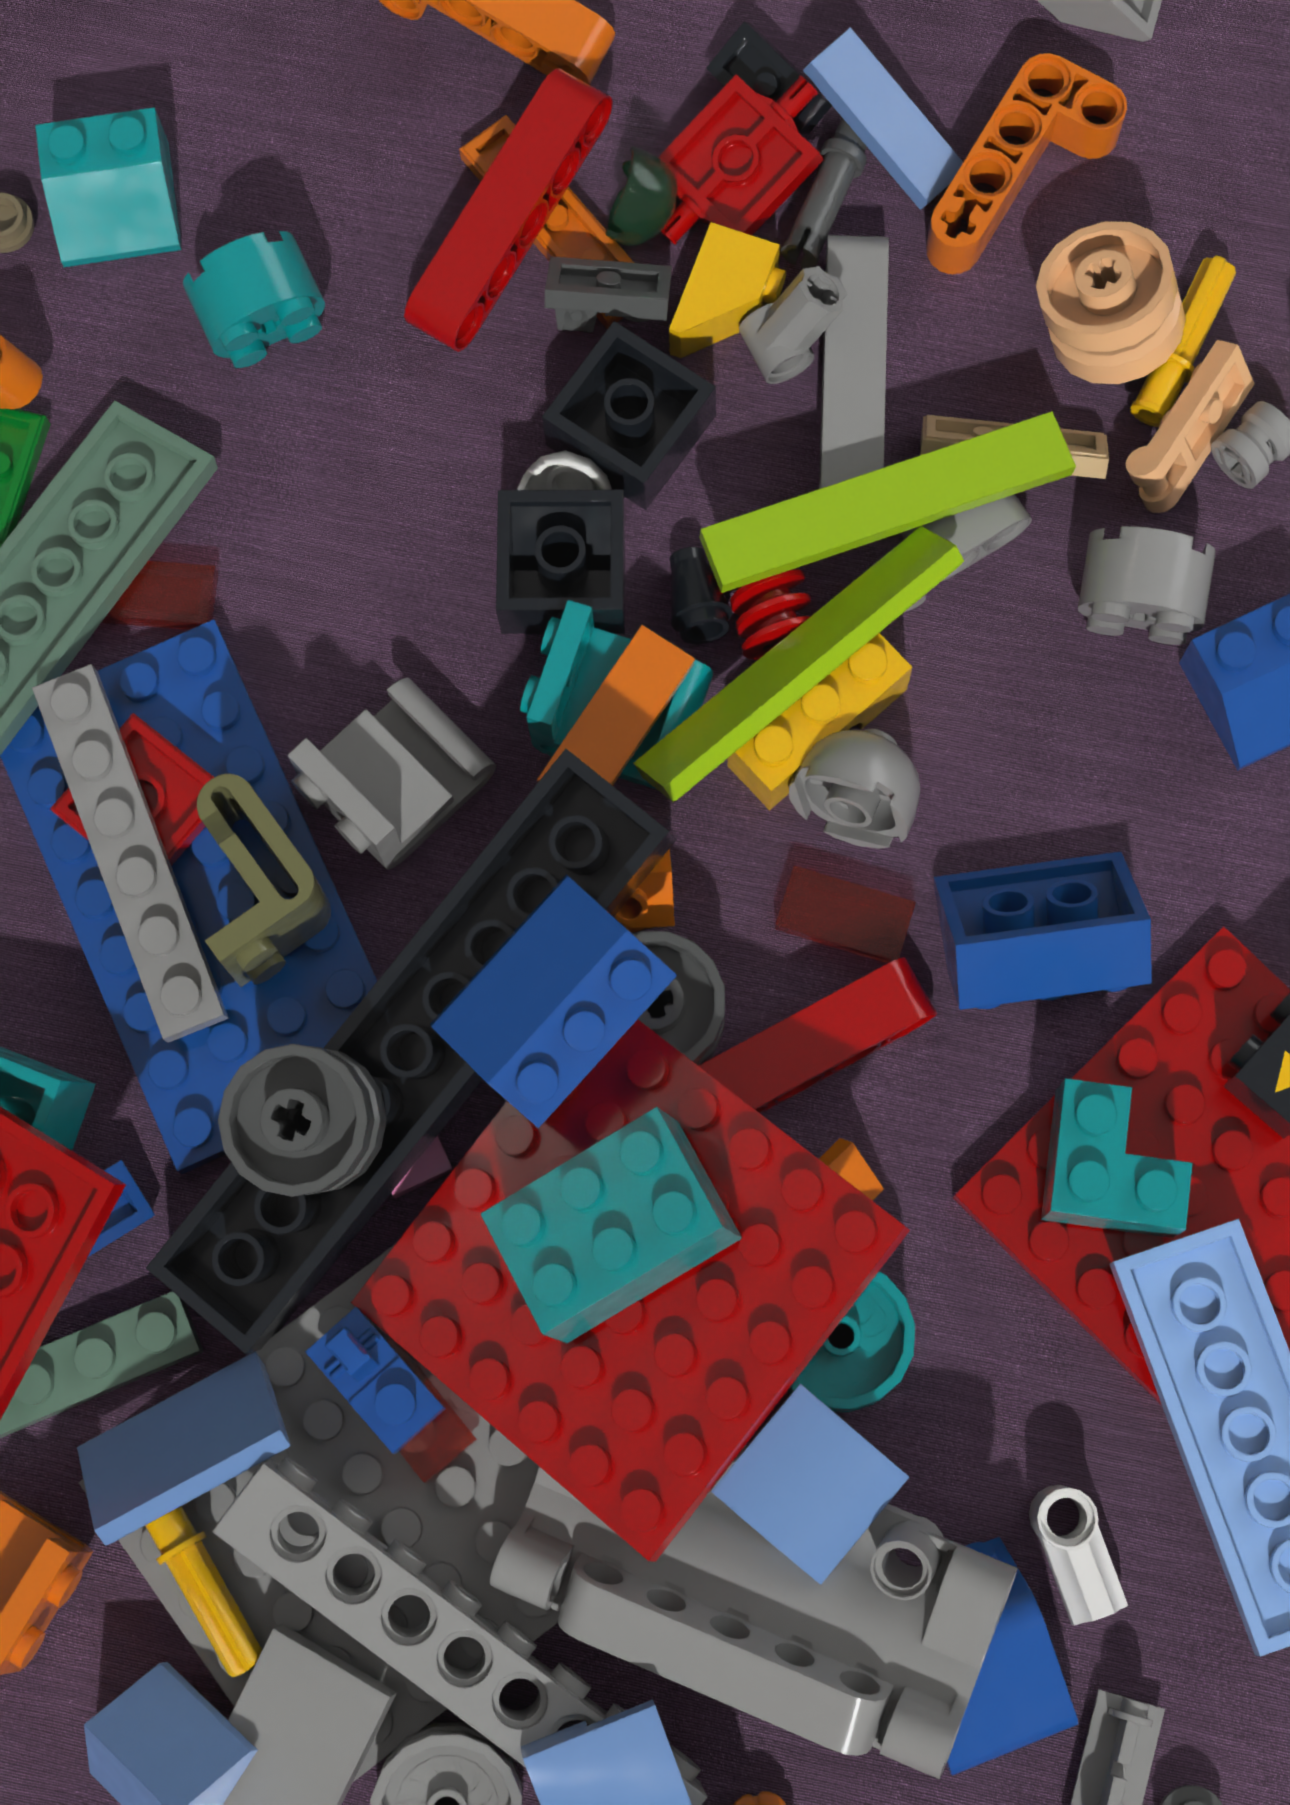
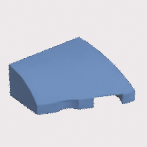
(607, 1763)

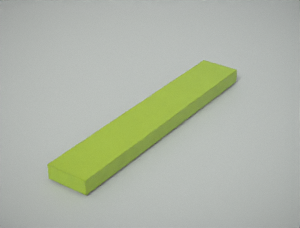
(886, 502)
(798, 663)

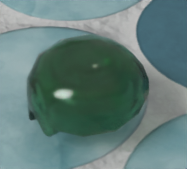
(644, 201)

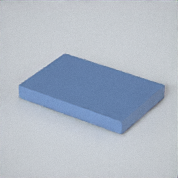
(181, 1448)

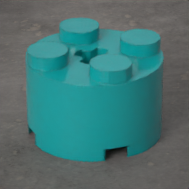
(255, 297)

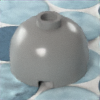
(859, 787)

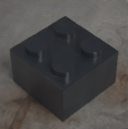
(631, 413)

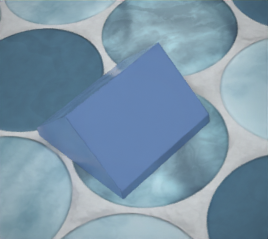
(165, 1745)

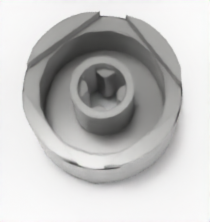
(1146, 583)

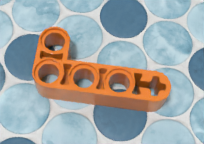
(535, 31)
(1008, 166)

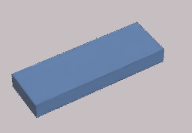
(884, 118)

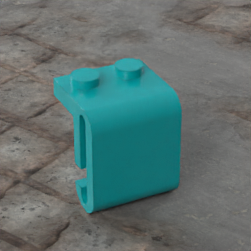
(575, 670)

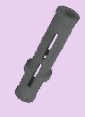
(842, 162)

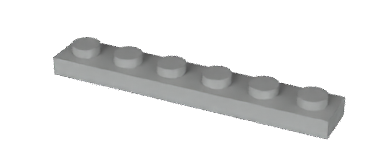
(130, 854)

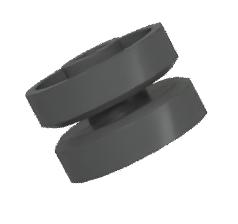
(692, 1001)
(263, 1128)

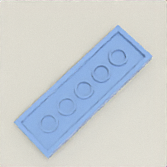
(1228, 1405)

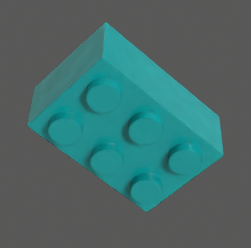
(610, 1226)

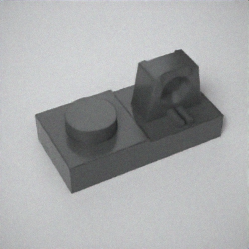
(619, 289)

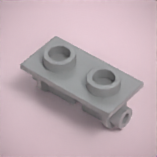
(1117, 1751)

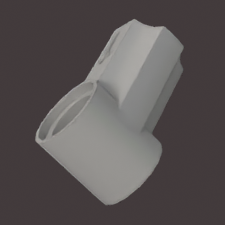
(785, 330)

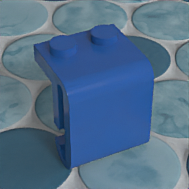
(1020, 1684)

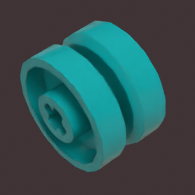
(875, 1359)

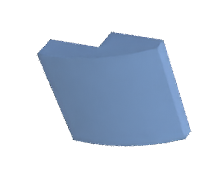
(810, 1484)

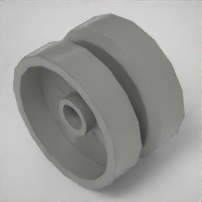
(448, 1762)

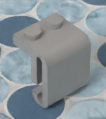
(393, 774)

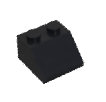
(556, 551)

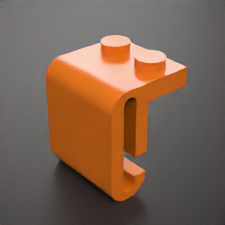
(36, 1579)

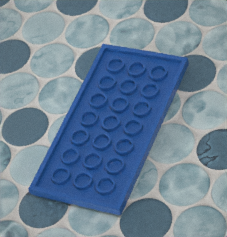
(201, 706)

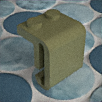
(262, 936)

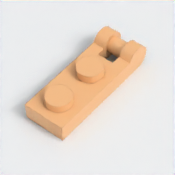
(1190, 427)

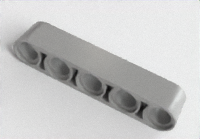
(855, 361)

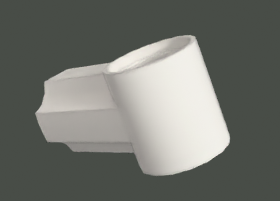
(1079, 1558)

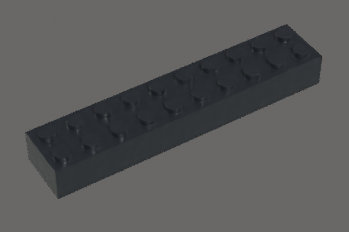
(257, 1254)

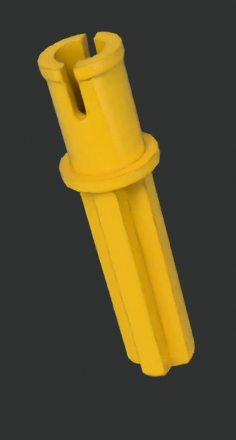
(1200, 310)
(205, 1591)

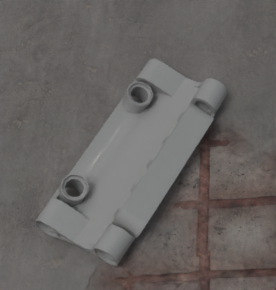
(850, 1664)

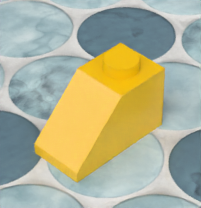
(727, 284)

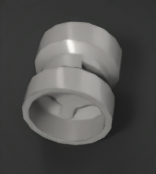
(1254, 445)

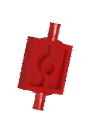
(740, 158)

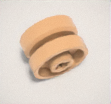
(1111, 302)

